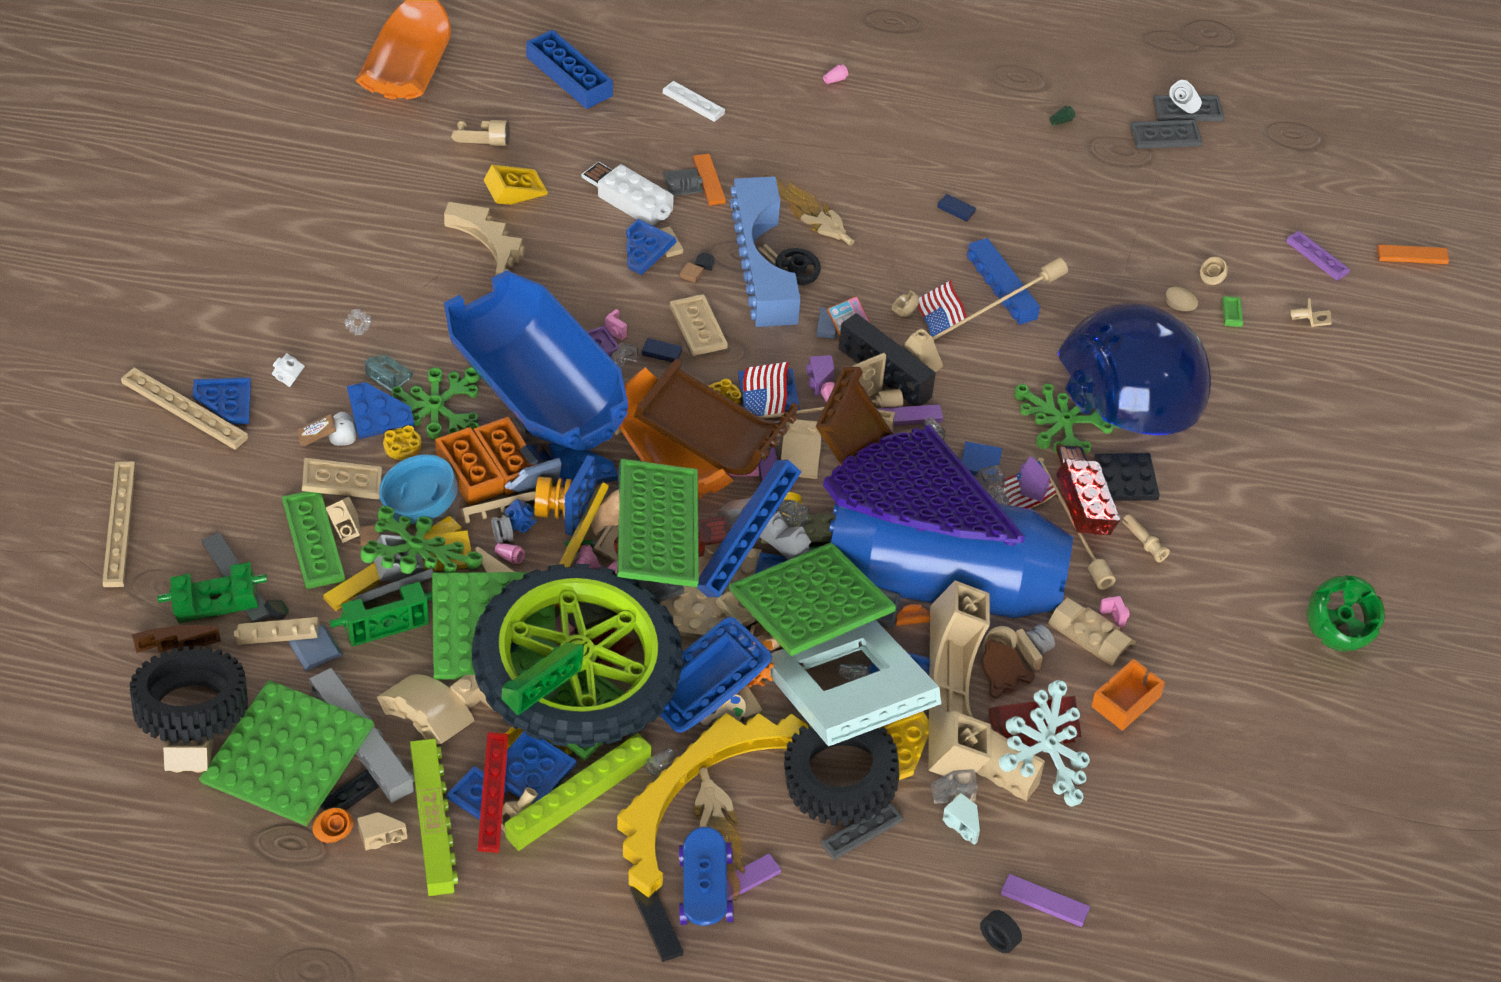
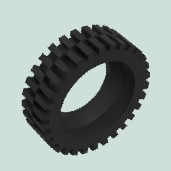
(182, 670)
(846, 801)

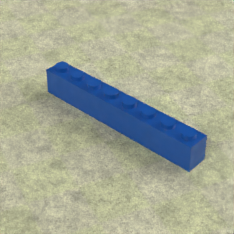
(747, 528)

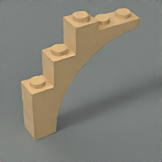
(492, 234)

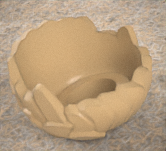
(906, 304)

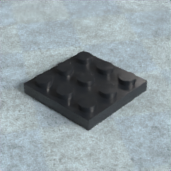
(1129, 476)

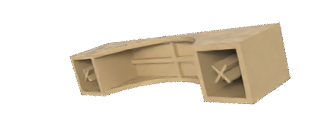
(956, 630)

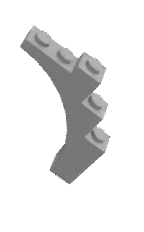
(788, 541)

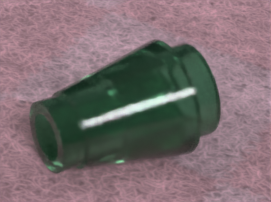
(1064, 115)

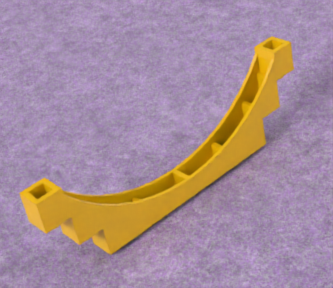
(721, 741)

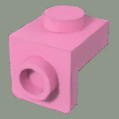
(615, 326)
(1117, 608)

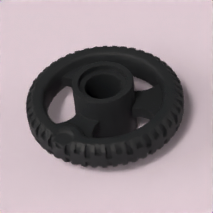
(798, 264)

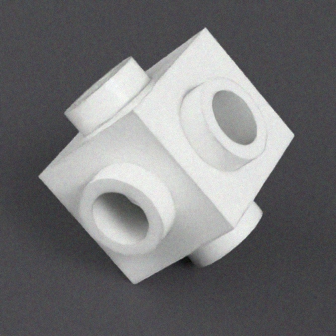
(287, 369)

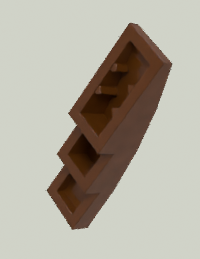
(176, 636)

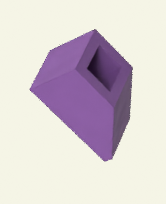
(820, 371)
(1034, 480)

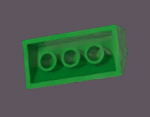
(543, 677)

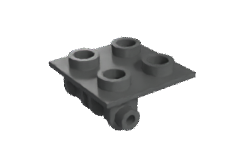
(683, 181)

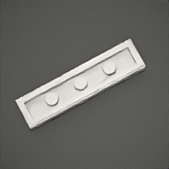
(693, 101)

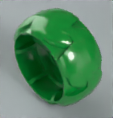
(1324, 621)

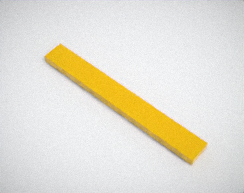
(369, 576)

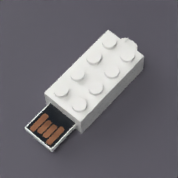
(630, 192)

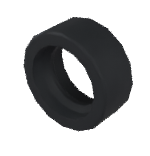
(1001, 931)

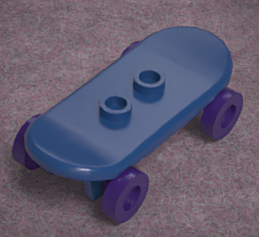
(705, 877)

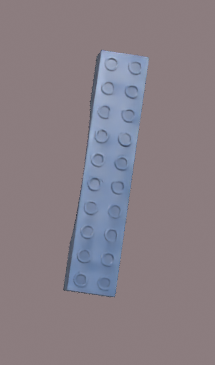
(771, 290)

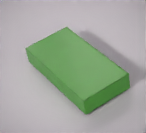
(1232, 311)

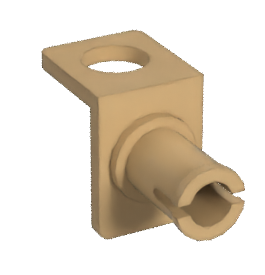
(1303, 313)
(515, 807)

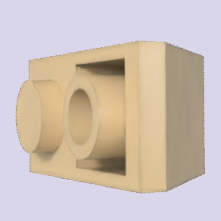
(344, 519)
(380, 830)

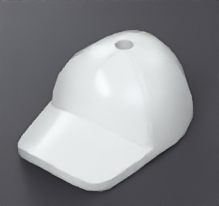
(1190, 99)
(345, 430)

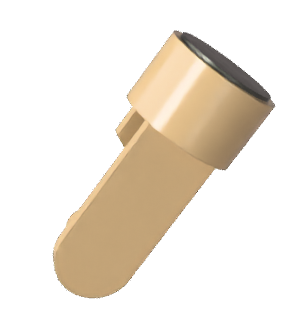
(493, 133)

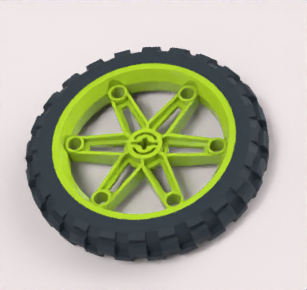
(559, 584)

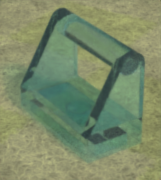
(382, 375)

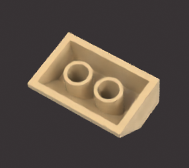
(1013, 780)

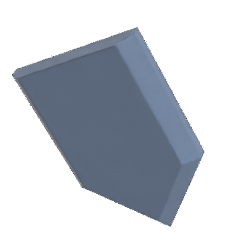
(528, 476)
(316, 650)

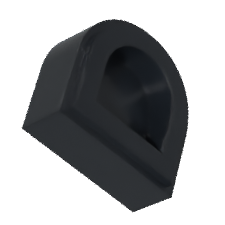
(705, 261)
(276, 608)

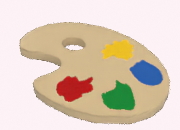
(734, 707)

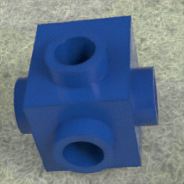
(521, 516)

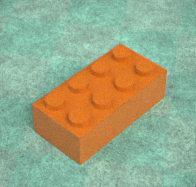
(503, 446)
(472, 466)

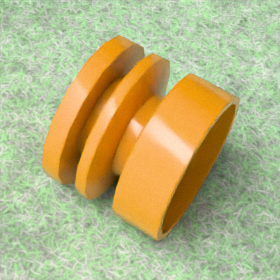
(550, 497)

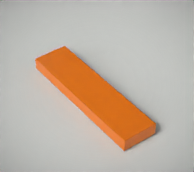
(711, 184)
(1412, 254)

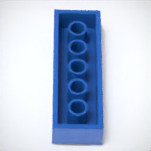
(569, 69)

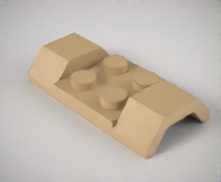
(1090, 630)

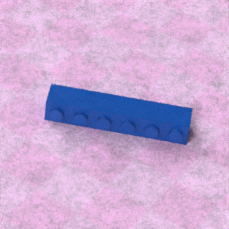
(1002, 281)

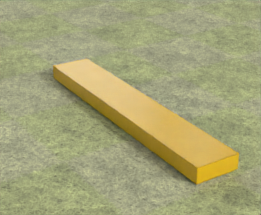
(584, 524)

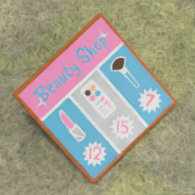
(844, 310)

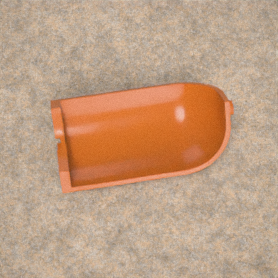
(407, 50)
(657, 448)

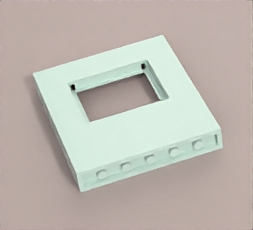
(862, 704)

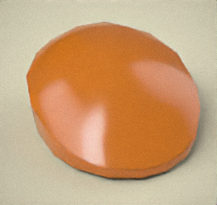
(332, 825)

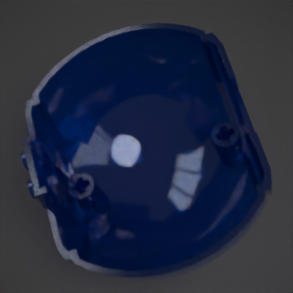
(1137, 369)

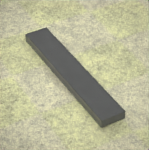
(223, 558)

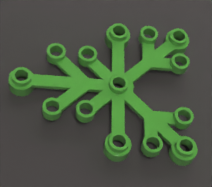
(436, 403)
(1063, 419)
(415, 545)

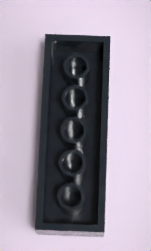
(902, 370)

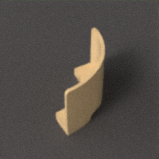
(429, 704)

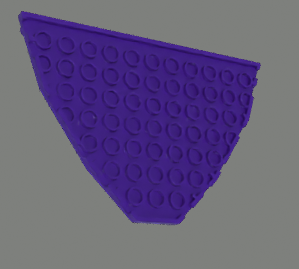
(920, 485)

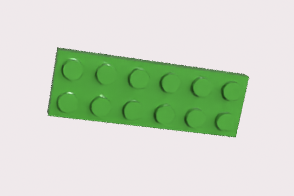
(313, 539)

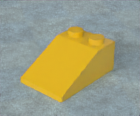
(513, 184)

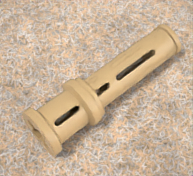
(1150, 542)

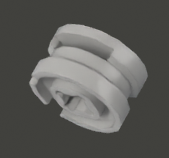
(502, 529)
(1041, 638)

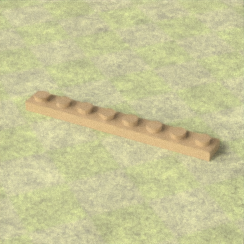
(184, 408)
(119, 524)

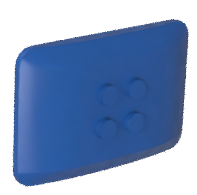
(714, 672)

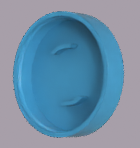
(419, 487)

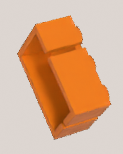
(1125, 695)

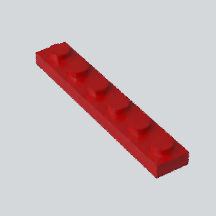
(493, 792)

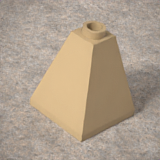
(923, 348)

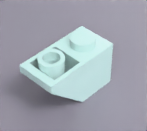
(963, 817)

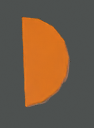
(912, 615)

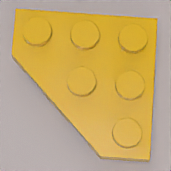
(910, 739)

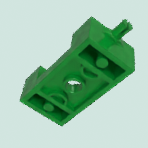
(194, 601)
(372, 624)

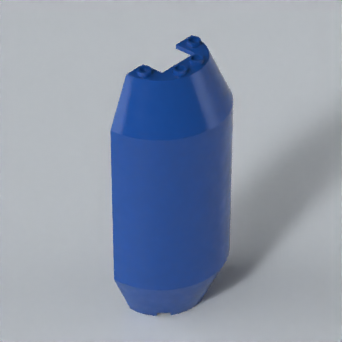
(540, 362)
(925, 563)

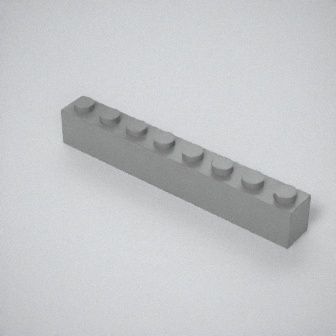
(374, 751)

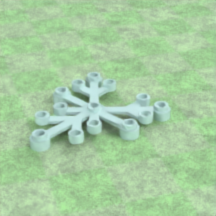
(1048, 743)

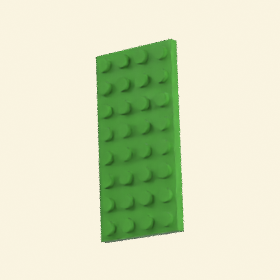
(658, 523)

